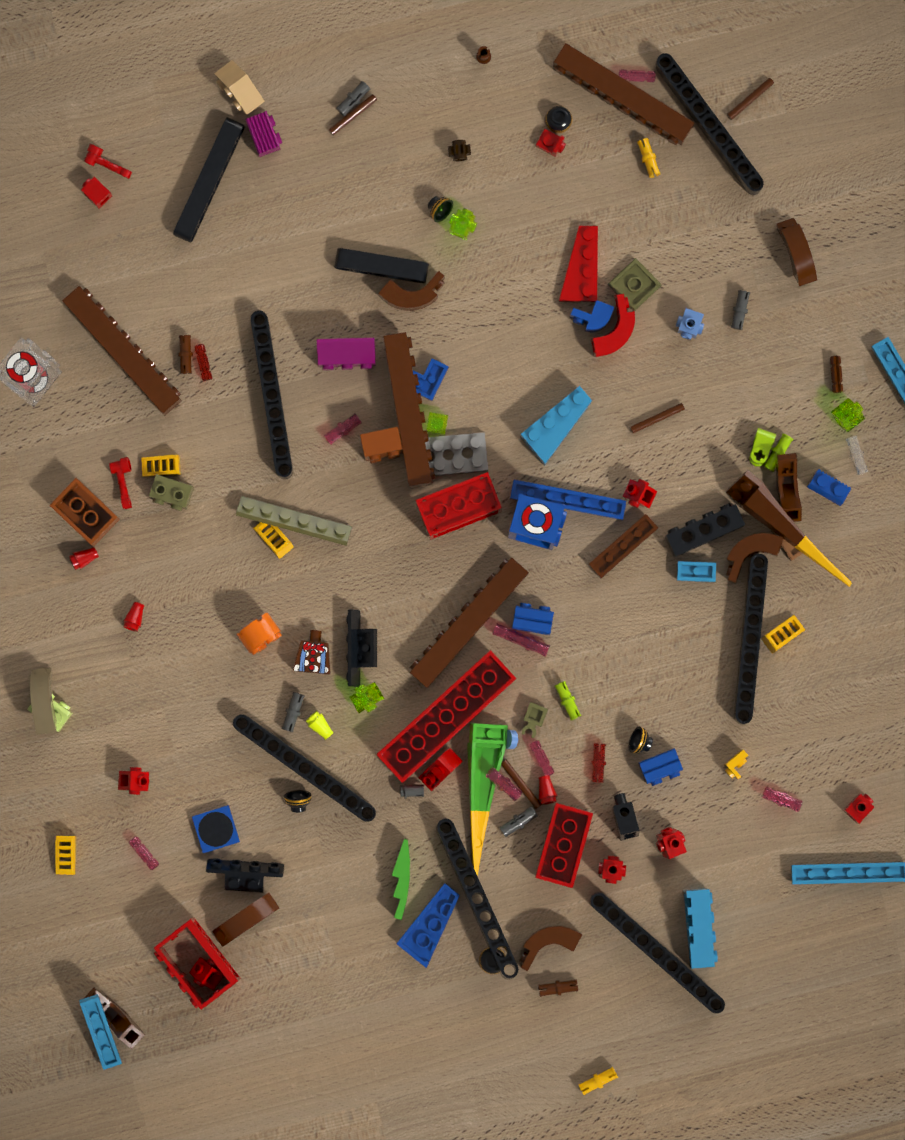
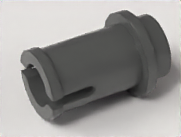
(411, 791)

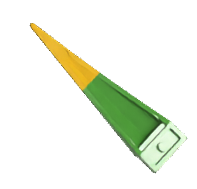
(485, 751)

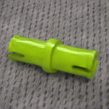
(779, 449)
(567, 700)

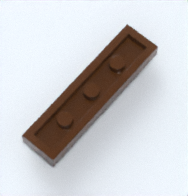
(623, 546)

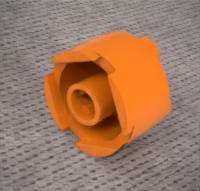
(259, 633)

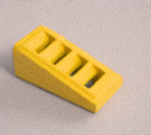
(176, 465)
(282, 549)
(769, 642)
(58, 855)

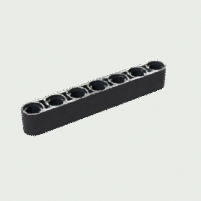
(209, 180)

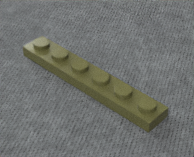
(293, 520)

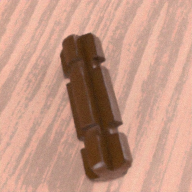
(836, 374)

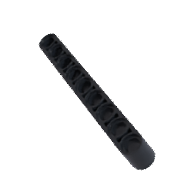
(708, 115)
(264, 367)
(747, 629)
(295, 766)
(484, 906)
(663, 959)

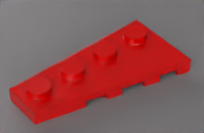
(582, 271)

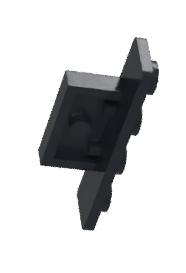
(361, 648)
(243, 874)

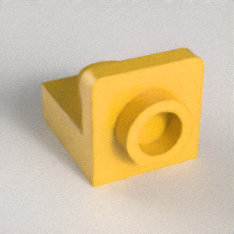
(737, 760)

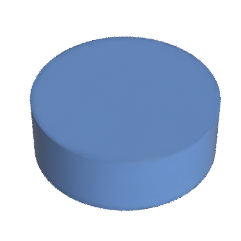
(512, 739)

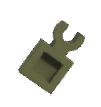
(534, 716)

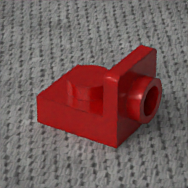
(551, 143)

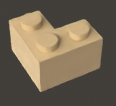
(239, 86)

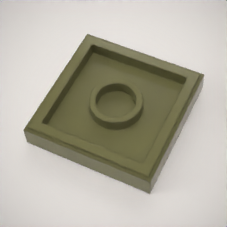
(635, 284)

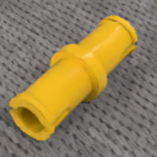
(648, 158)
(598, 1080)

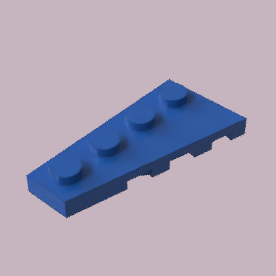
(426, 930)

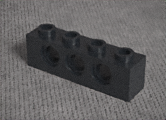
(729, 512)

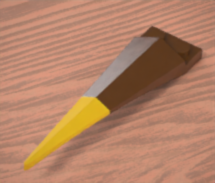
(761, 504)

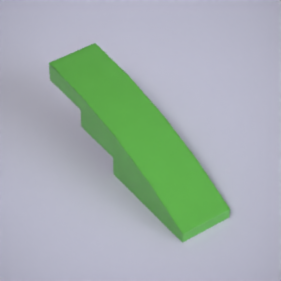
(402, 871)

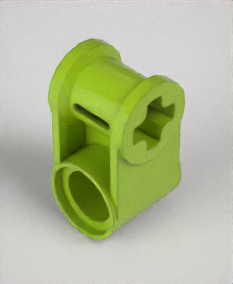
(762, 444)

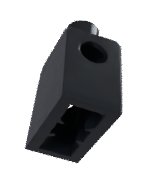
(626, 825)

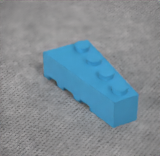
(554, 426)
(699, 928)

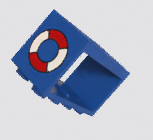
(537, 522)

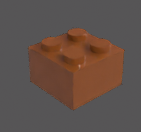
(381, 444)

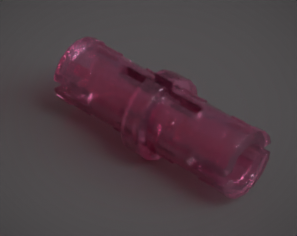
(343, 429)
(503, 784)
(782, 799)

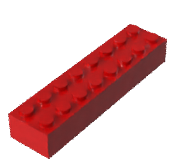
(446, 716)

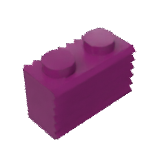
(263, 133)

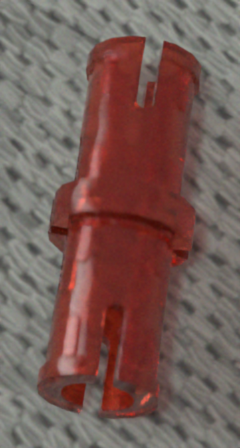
(598, 763)

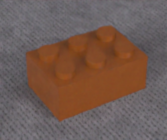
(84, 512)

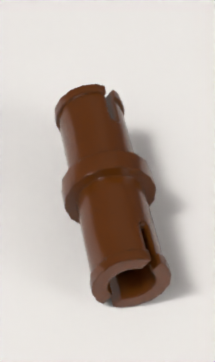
(185, 354)
(558, 987)

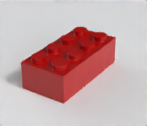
(564, 845)

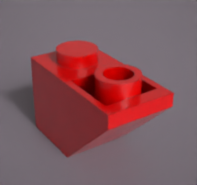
(440, 769)

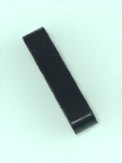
(381, 265)

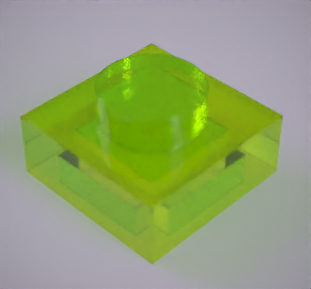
(437, 423)

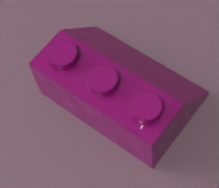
(346, 353)

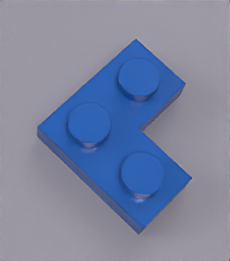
(432, 379)

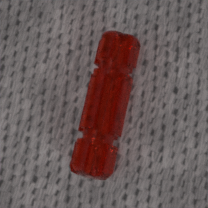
(203, 362)

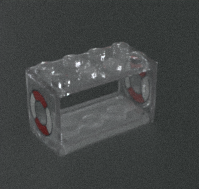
(28, 371)

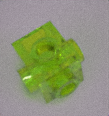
(462, 230)
(848, 414)
(366, 697)

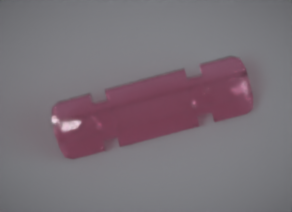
(638, 75)
(541, 758)
(144, 853)

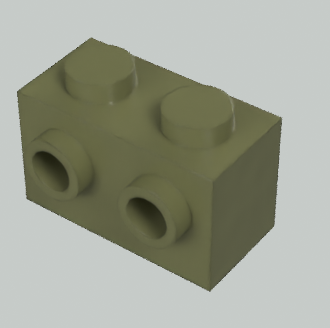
(171, 492)

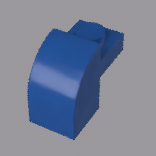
(597, 320)

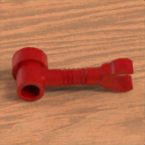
(94, 156)
(121, 467)

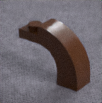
(798, 251)
(412, 300)
(788, 486)
(749, 545)
(245, 919)
(549, 935)
(119, 1020)

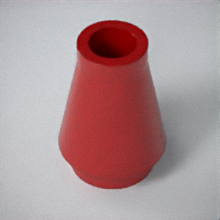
(82, 558)
(134, 617)
(547, 793)

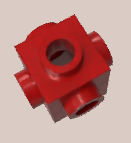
(639, 493)
(133, 780)
(671, 842)
(604, 869)
(206, 973)

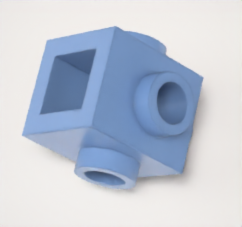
(690, 317)

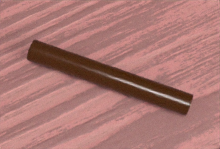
(748, 100)
(353, 114)
(657, 418)
(521, 784)

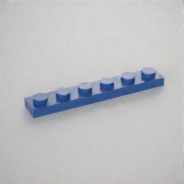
(571, 499)

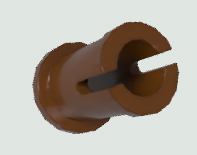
(483, 59)

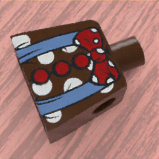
(313, 655)

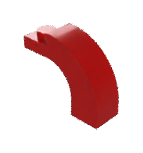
(620, 334)

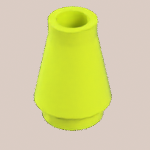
(319, 725)

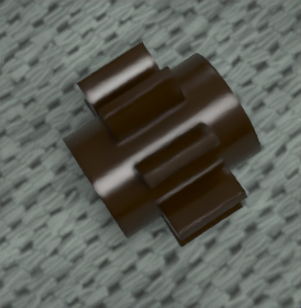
(459, 150)

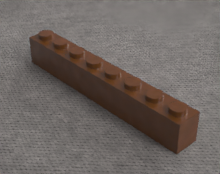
(623, 94)
(122, 351)
(408, 410)
(469, 622)

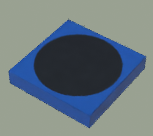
(215, 829)

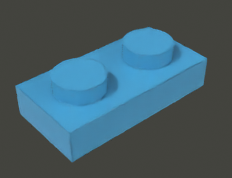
(696, 571)

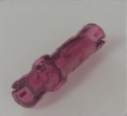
(520, 639)

